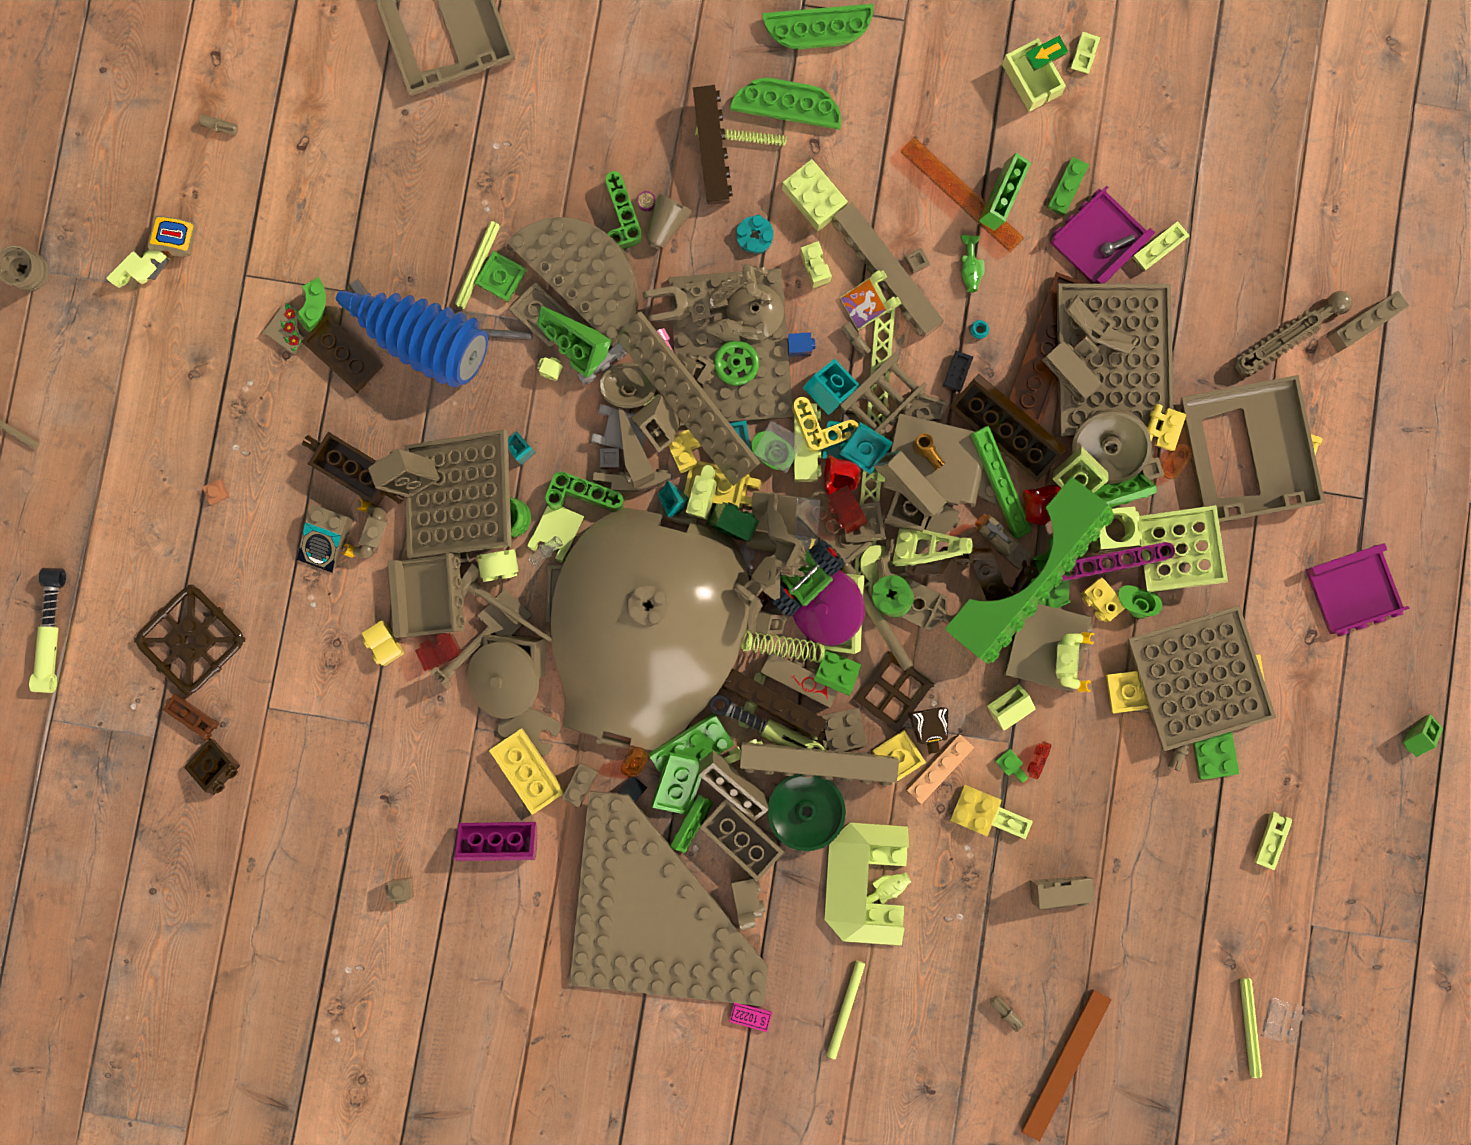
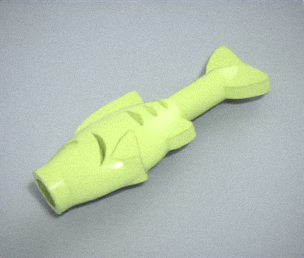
(889, 887)

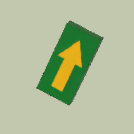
(1046, 53)

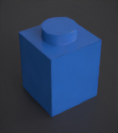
(800, 344)

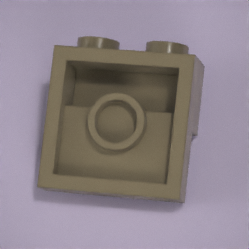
(844, 730)

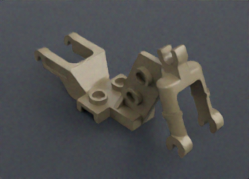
(700, 301)

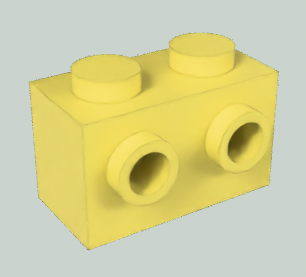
(1102, 600)

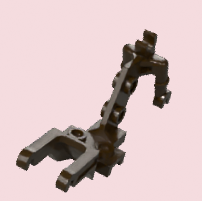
(986, 571)

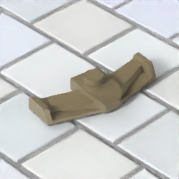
(1099, 327)

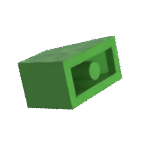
(1423, 736)

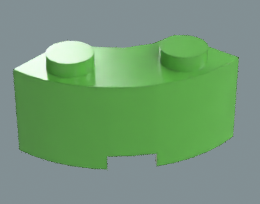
(314, 304)

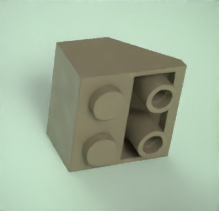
(657, 423)

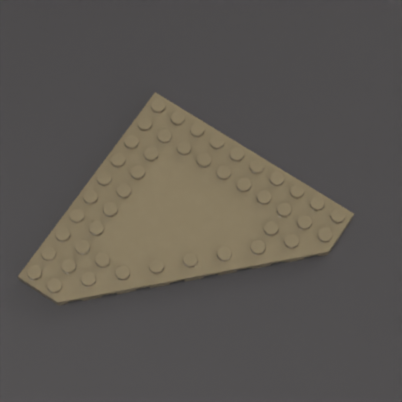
(650, 920)

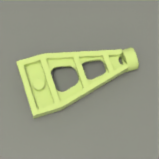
(907, 542)

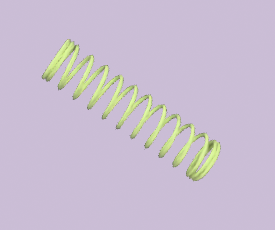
(815, 645)

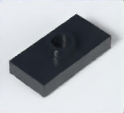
(957, 371)

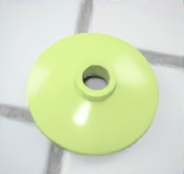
(868, 562)

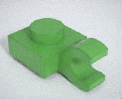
(1010, 764)

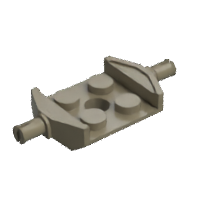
(934, 607)

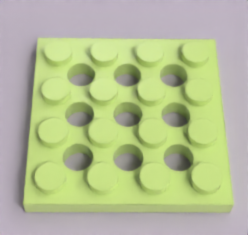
(1213, 554)

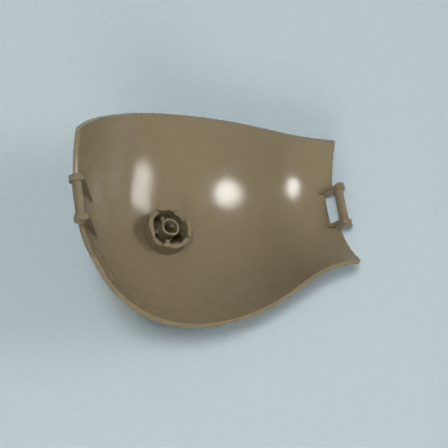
(639, 667)

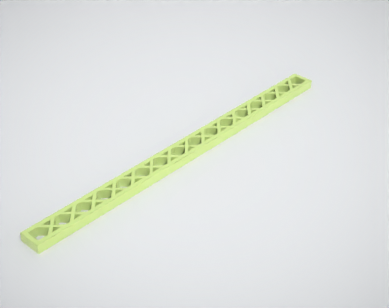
(876, 498)

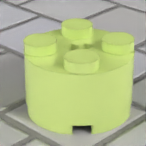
(496, 564)

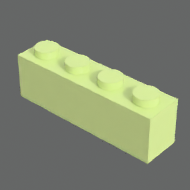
(806, 461)

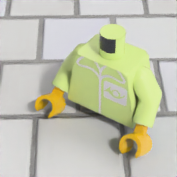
(1068, 660)

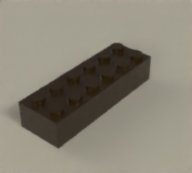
(1012, 428)

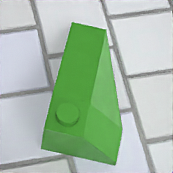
(580, 343)

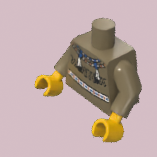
(371, 534)

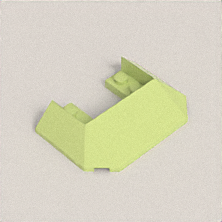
(848, 881)

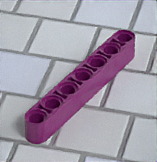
(1116, 563)

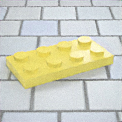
(527, 771)

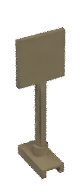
(469, 585)
(497, 623)

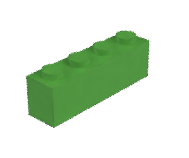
(1005, 191)

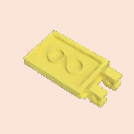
(725, 490)

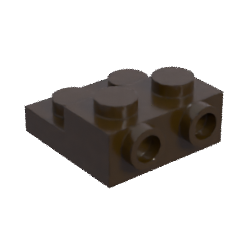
(212, 767)

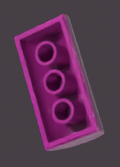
(496, 841)

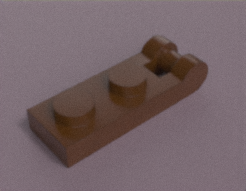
(190, 716)

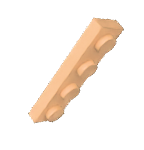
(940, 768)

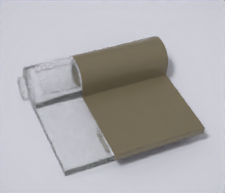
(799, 517)

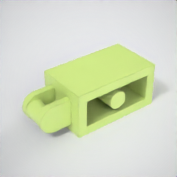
(702, 494)

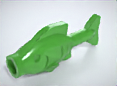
(972, 268)

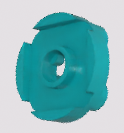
(757, 224)

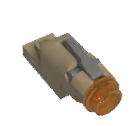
(1002, 540)

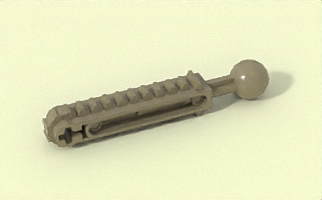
(1304, 326)

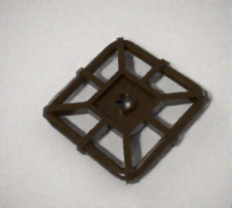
(177, 638)

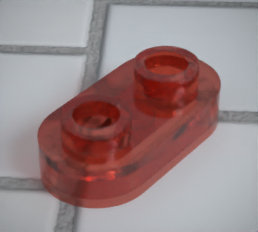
(1035, 767)

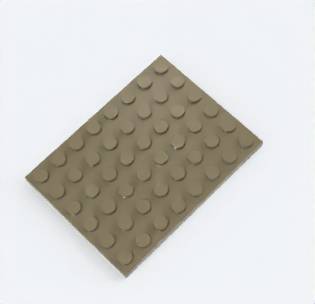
(1131, 380)
(770, 391)

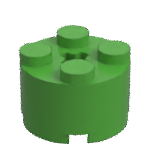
(903, 596)

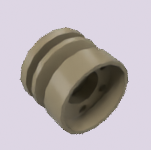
(22, 268)

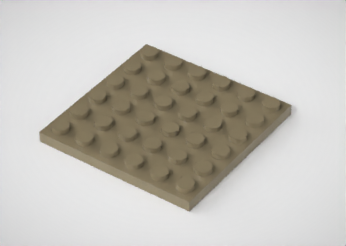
(468, 503)
(1201, 678)

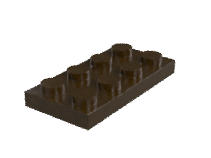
(342, 353)

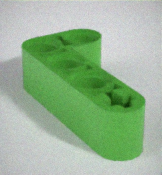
(621, 209)
(585, 495)

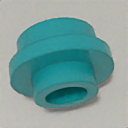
(979, 323)

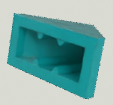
(519, 448)
(672, 499)

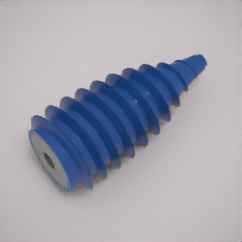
(421, 334)

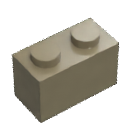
(580, 784)

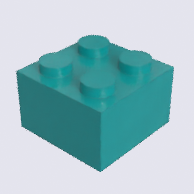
(831, 386)

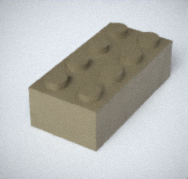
(742, 839)

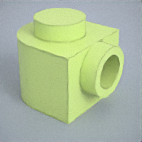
(550, 368)

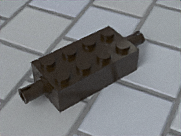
(347, 467)

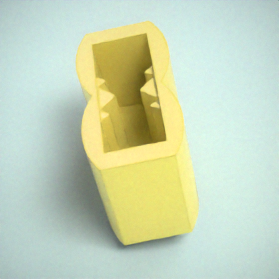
(382, 643)

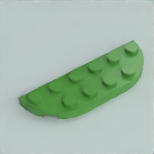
(819, 26)
(788, 102)

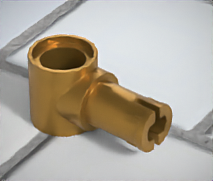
(929, 451)

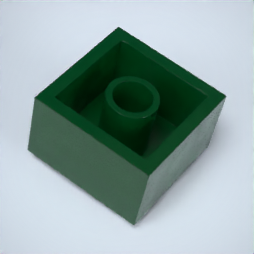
(733, 522)

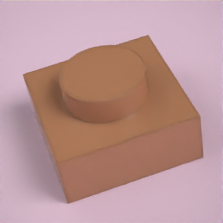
(215, 492)

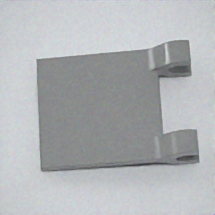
(612, 435)

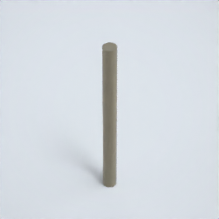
(882, 625)

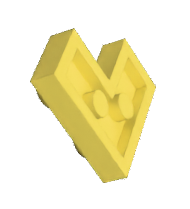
(681, 450)

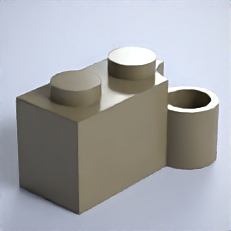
(770, 621)
(747, 901)

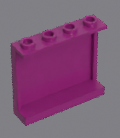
(1098, 223)
(1355, 590)

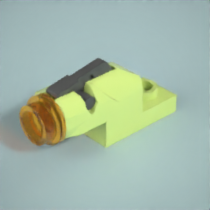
(140, 268)

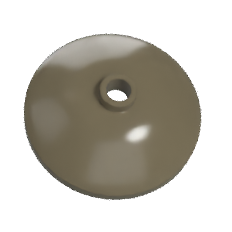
(771, 313)
(626, 386)

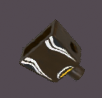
(930, 727)

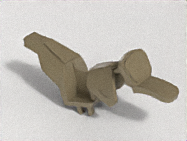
(784, 561)

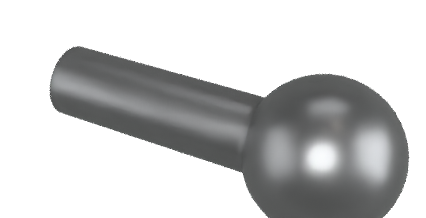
(1108, 248)

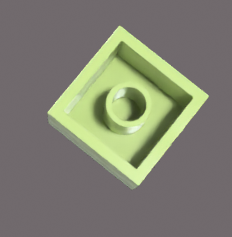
(1083, 469)

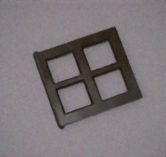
(894, 692)

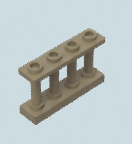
(878, 378)

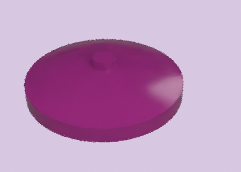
(834, 613)

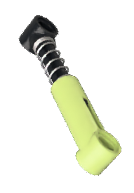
(44, 676)
(768, 728)

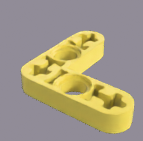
(821, 435)

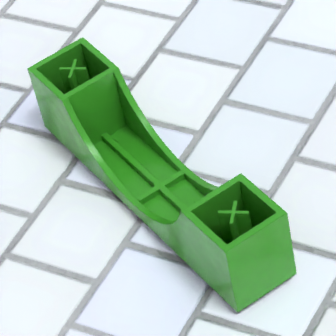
(1076, 522)

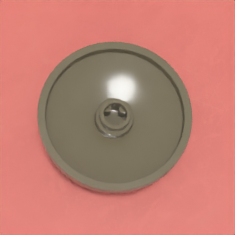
(1116, 442)
(503, 679)

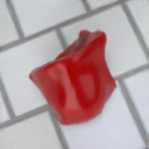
(839, 474)
(1036, 504)

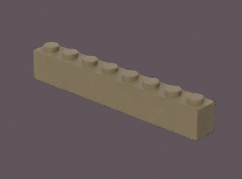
(877, 257)
(819, 762)

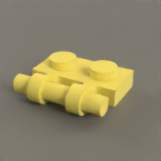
(1170, 427)

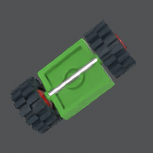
(799, 590)

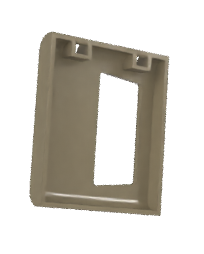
(475, 34)
(1278, 444)

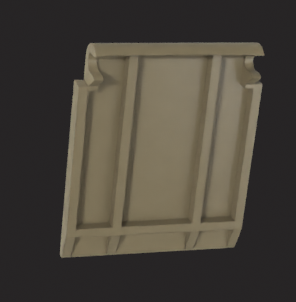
(960, 476)

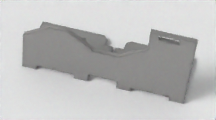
(747, 557)

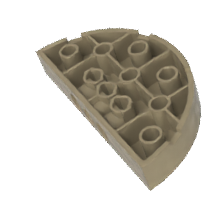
(584, 269)

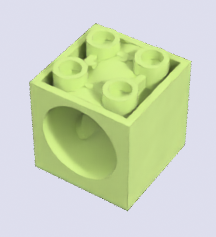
(1132, 538)

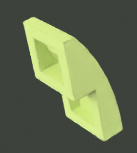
(1085, 52)

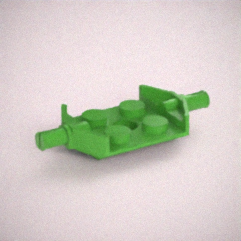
(1058, 595)

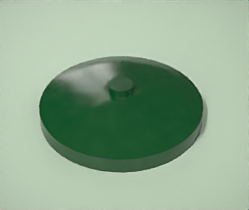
(806, 812)

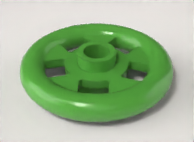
(729, 348)

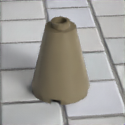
(666, 220)

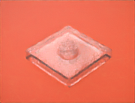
(778, 446)

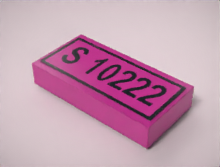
(750, 1016)

